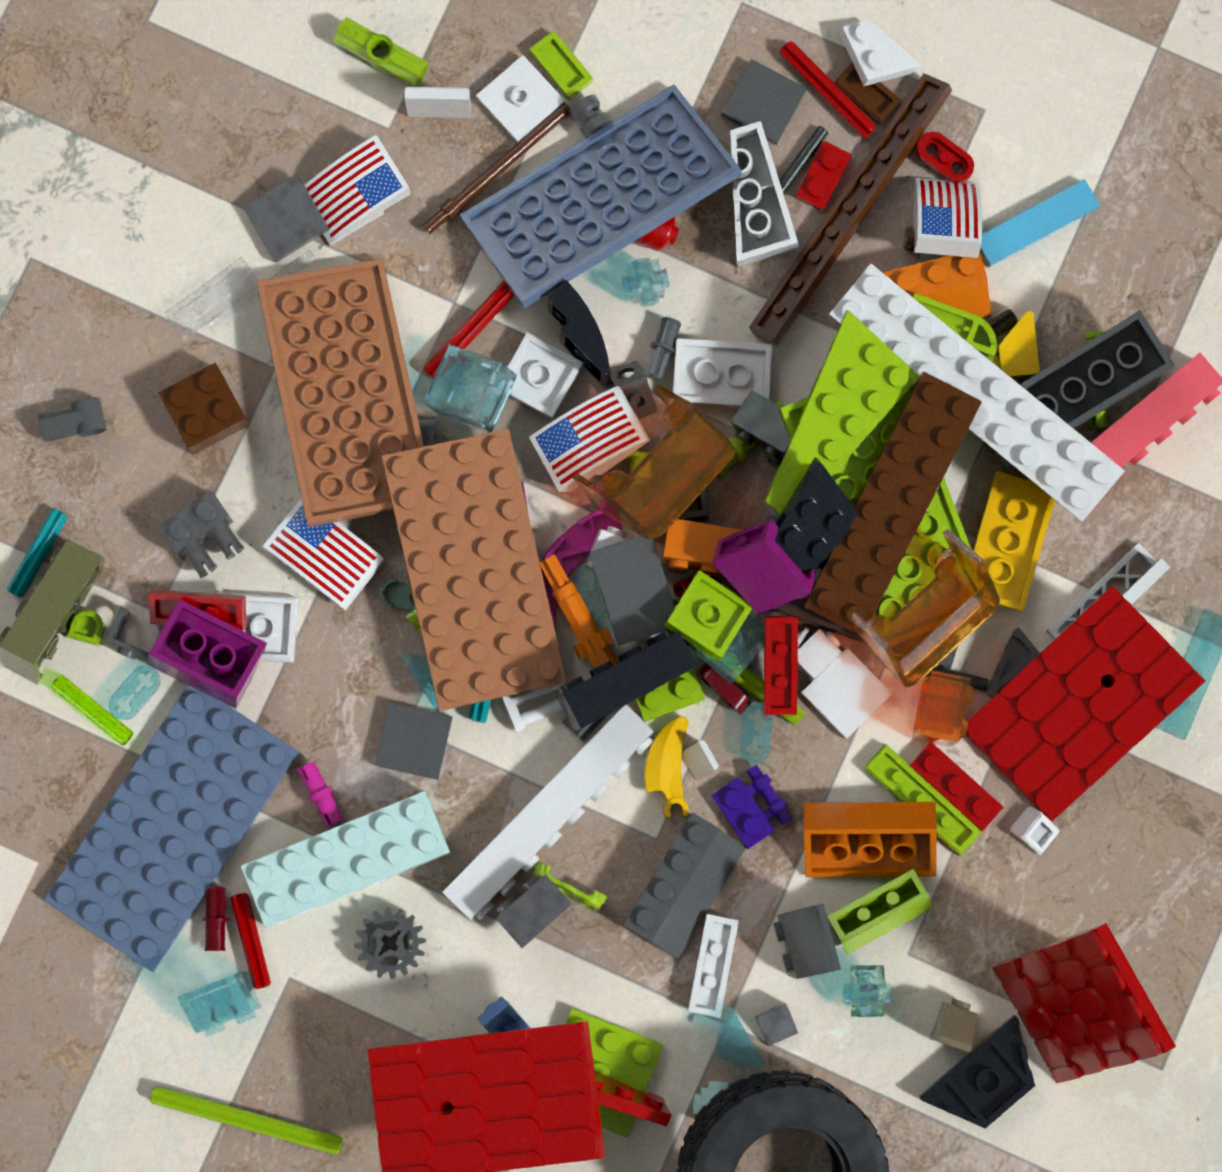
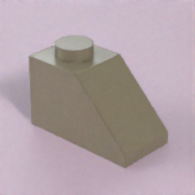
(955, 1025)

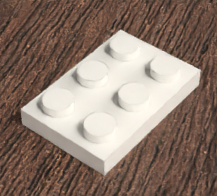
(721, 371)

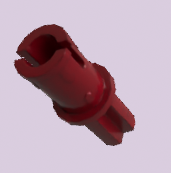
(215, 918)

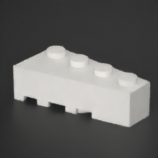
(760, 208)

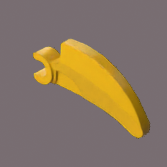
(663, 765)

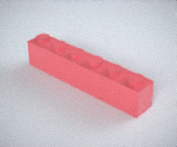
(1159, 411)

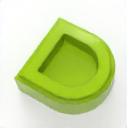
(86, 627)

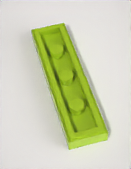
(909, 786)

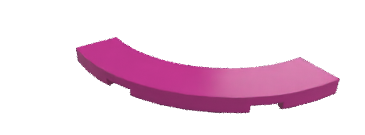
(574, 547)

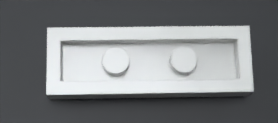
(713, 965)

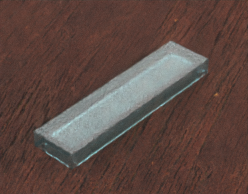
(1203, 655)

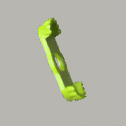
(592, 902)

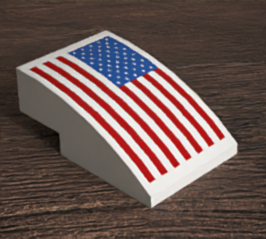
(357, 189)
(947, 218)
(589, 439)
(324, 556)

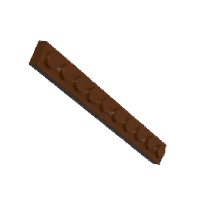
(850, 209)

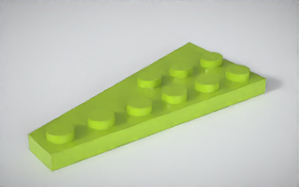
(846, 403)

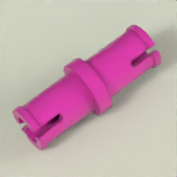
(320, 794)

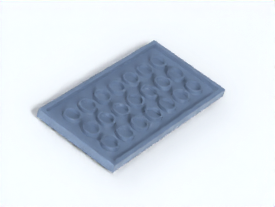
(600, 195)
(171, 827)

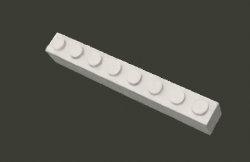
(548, 812)

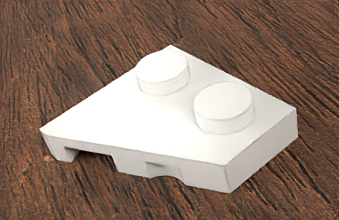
(875, 53)

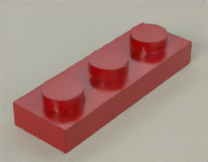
(222, 606)
(780, 665)
(956, 786)

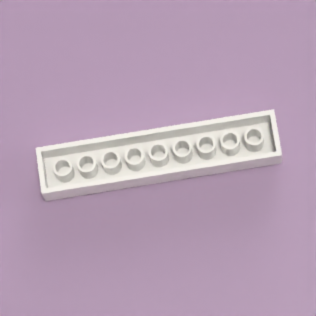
(1008, 417)

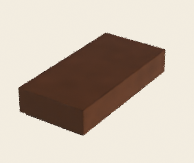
(872, 99)

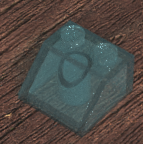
(221, 1002)

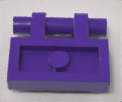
(743, 812)

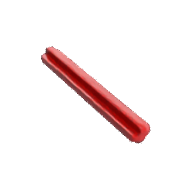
(827, 89)
(472, 325)

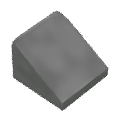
(776, 1024)

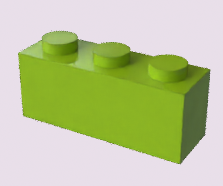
(880, 911)

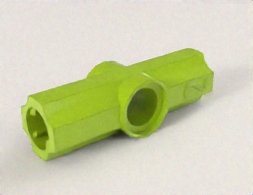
(364, 42)

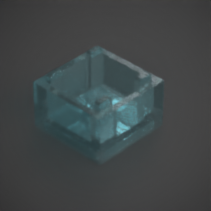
(470, 388)

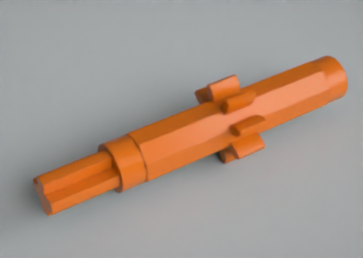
(591, 640)

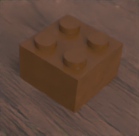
(204, 408)

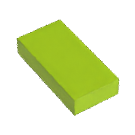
(561, 65)

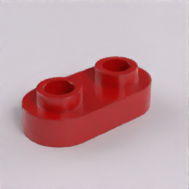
(946, 156)

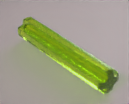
(92, 710)

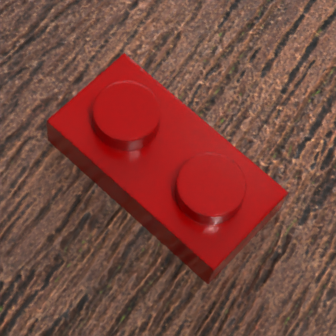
(823, 176)

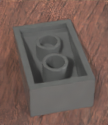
(807, 942)

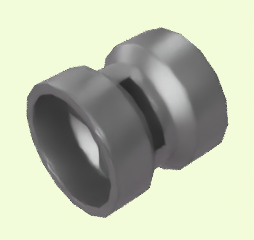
(589, 115)

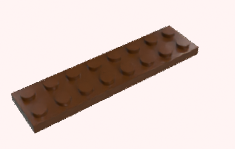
(893, 501)

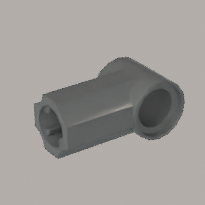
(80, 419)

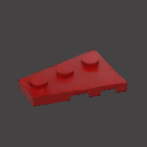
(631, 1101)

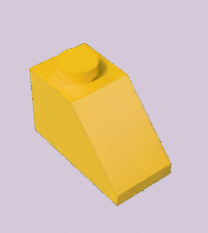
(1018, 351)

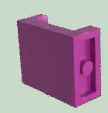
(761, 568)

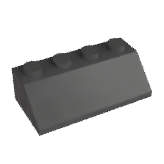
(684, 885)

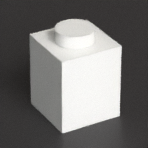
(817, 654)

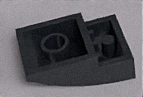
(580, 331)

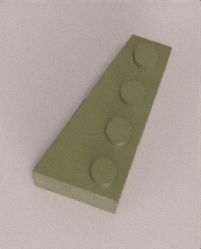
(49, 609)

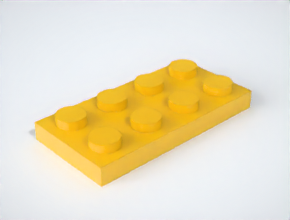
(1013, 536)

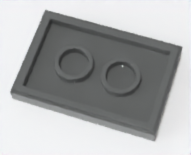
(633, 588)

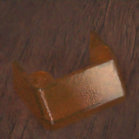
(668, 476)
(935, 618)

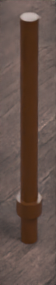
(451, 208)

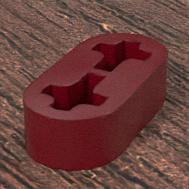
(727, 692)

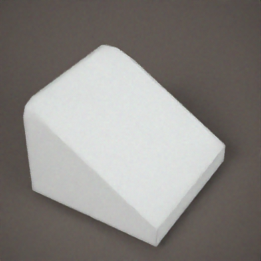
(700, 760)
(1034, 830)

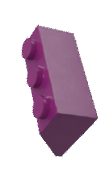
(207, 654)

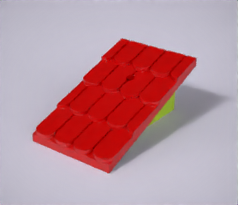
(1057, 724)
(1083, 1005)
(487, 1101)

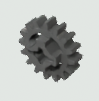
(378, 933)

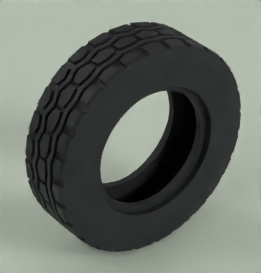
(778, 1102)

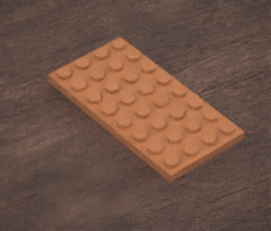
(340, 385)
(473, 569)

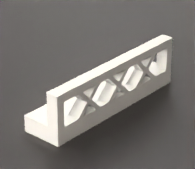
(1131, 593)

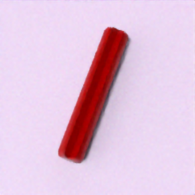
(250, 940)

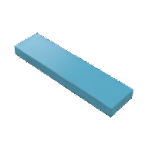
(1038, 222)

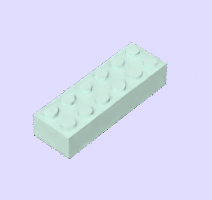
(345, 859)

